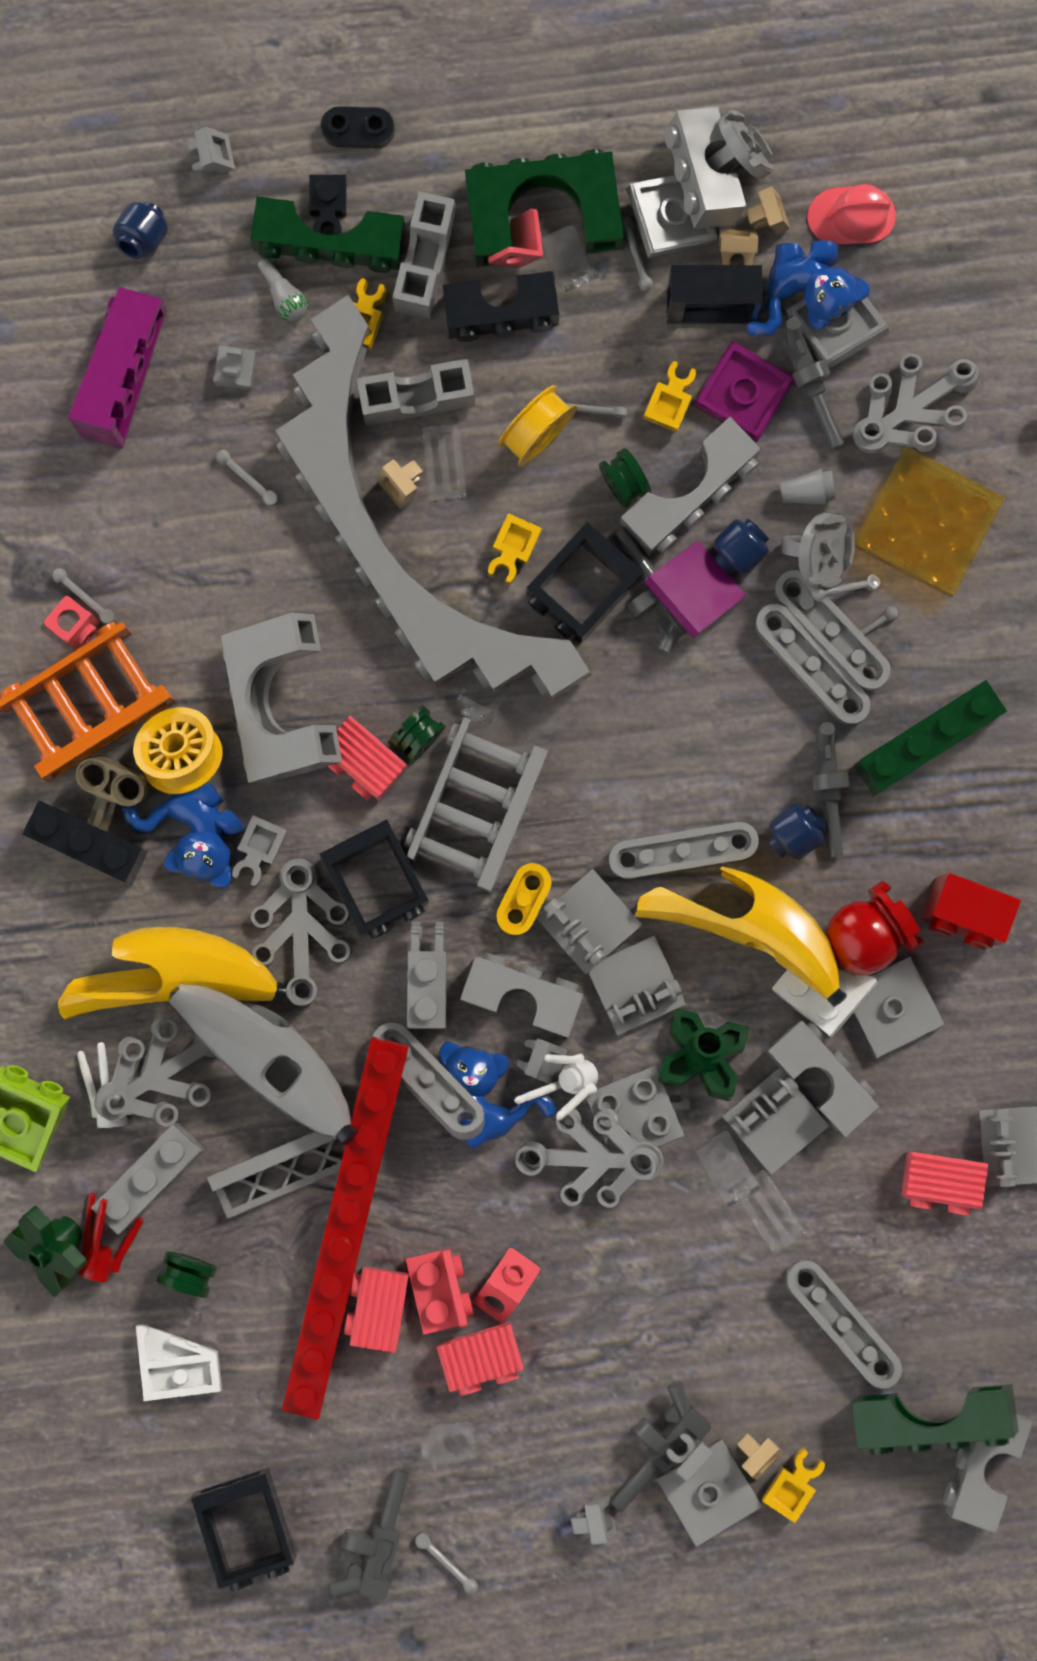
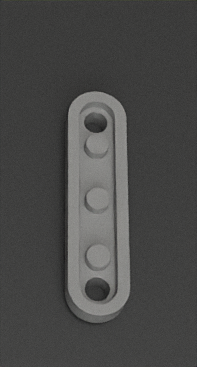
(833, 631)
(812, 664)
(683, 850)
(435, 1085)
(844, 1324)

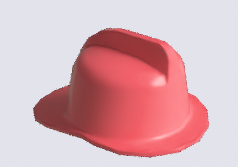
(851, 215)

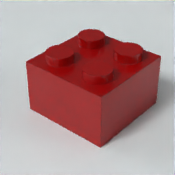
(970, 910)

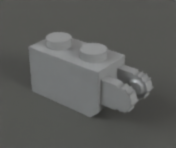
(427, 981)

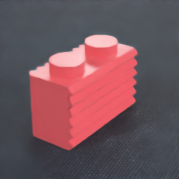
(367, 761)
(944, 1181)
(378, 1308)
(480, 1358)

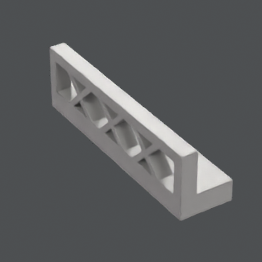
(267, 1160)

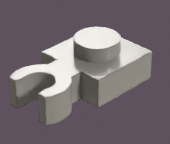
(261, 844)

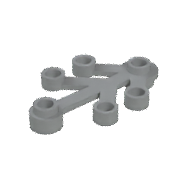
(913, 409)
(299, 925)
(152, 1077)
(595, 1157)

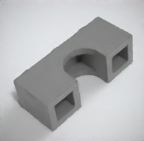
(708, 196)
(425, 256)
(394, 398)
(555, 1002)
(847, 1099)
(149, 1177)
(969, 1496)

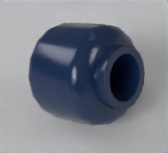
(140, 230)
(741, 546)
(796, 831)

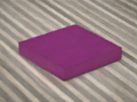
(745, 390)
(695, 588)

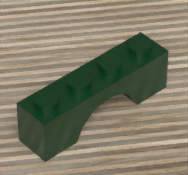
(371, 243)
(930, 737)
(886, 1422)

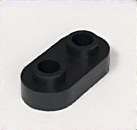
(356, 130)

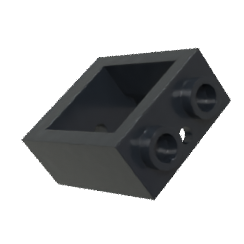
(715, 294)
(609, 557)
(356, 845)
(231, 1490)

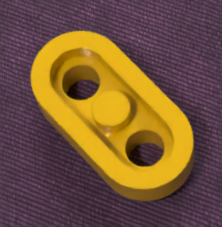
(522, 899)

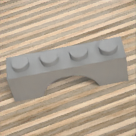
(657, 519)

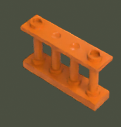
(117, 718)

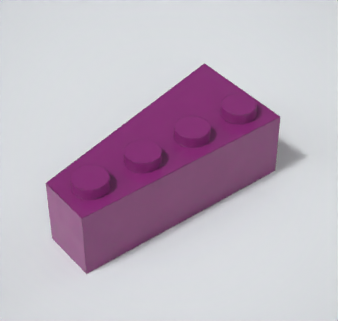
(118, 367)

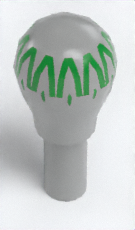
(288, 300)

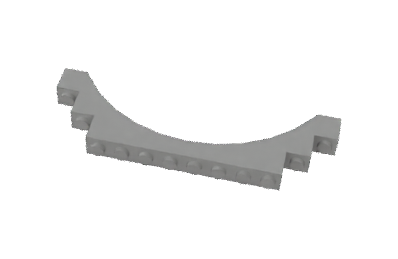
(323, 452)

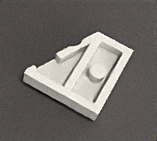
(817, 1008)
(175, 1365)

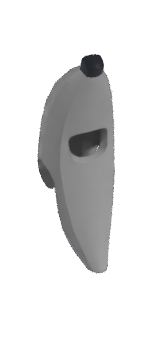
(267, 1057)

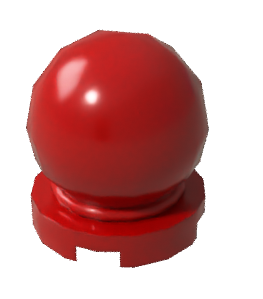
(870, 932)

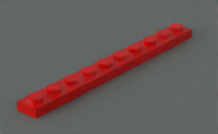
(345, 1228)

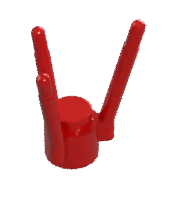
(98, 1256)

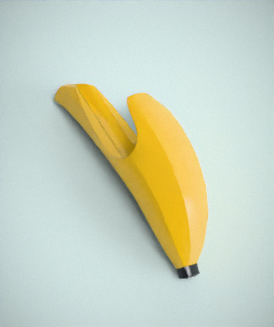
(772, 925)
(175, 959)

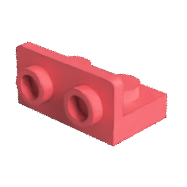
(438, 1290)

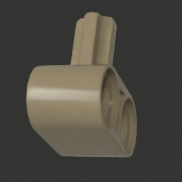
(111, 790)

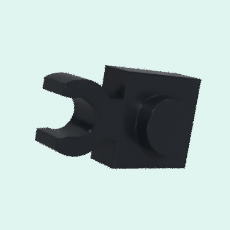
(327, 199)

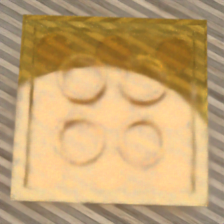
(928, 521)

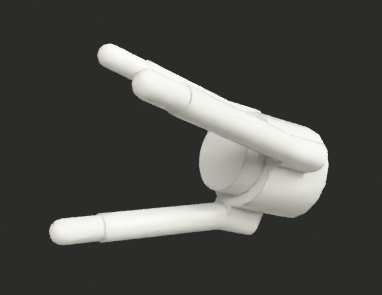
(104, 1076)
(574, 1078)

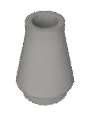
(810, 488)

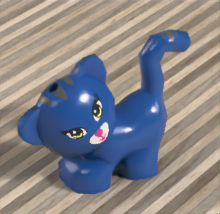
(827, 290)
(202, 851)
(478, 1075)

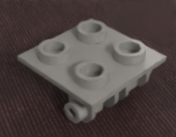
(588, 921)
(636, 985)
(640, 1107)
(775, 1120)
(1009, 1145)

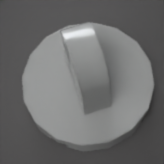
(743, 147)
(822, 550)

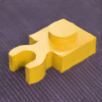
(366, 306)
(669, 402)
(515, 544)
(790, 1491)

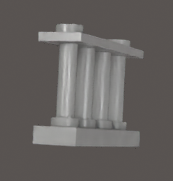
(512, 799)

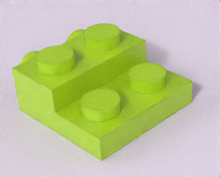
(28, 1116)

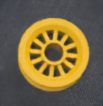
(537, 425)
(178, 750)

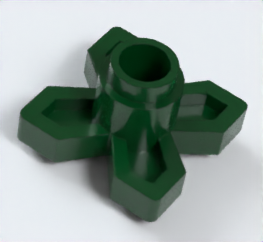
(703, 1054)
(48, 1248)

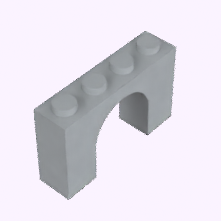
(251, 662)

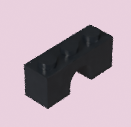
(472, 316)
(85, 842)

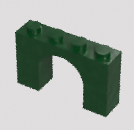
(584, 178)

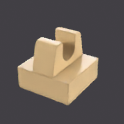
(769, 212)
(738, 242)
(400, 482)
(760, 1456)

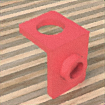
(526, 242)
(81, 632)
(507, 1284)

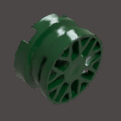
(625, 477)
(416, 734)
(183, 1277)

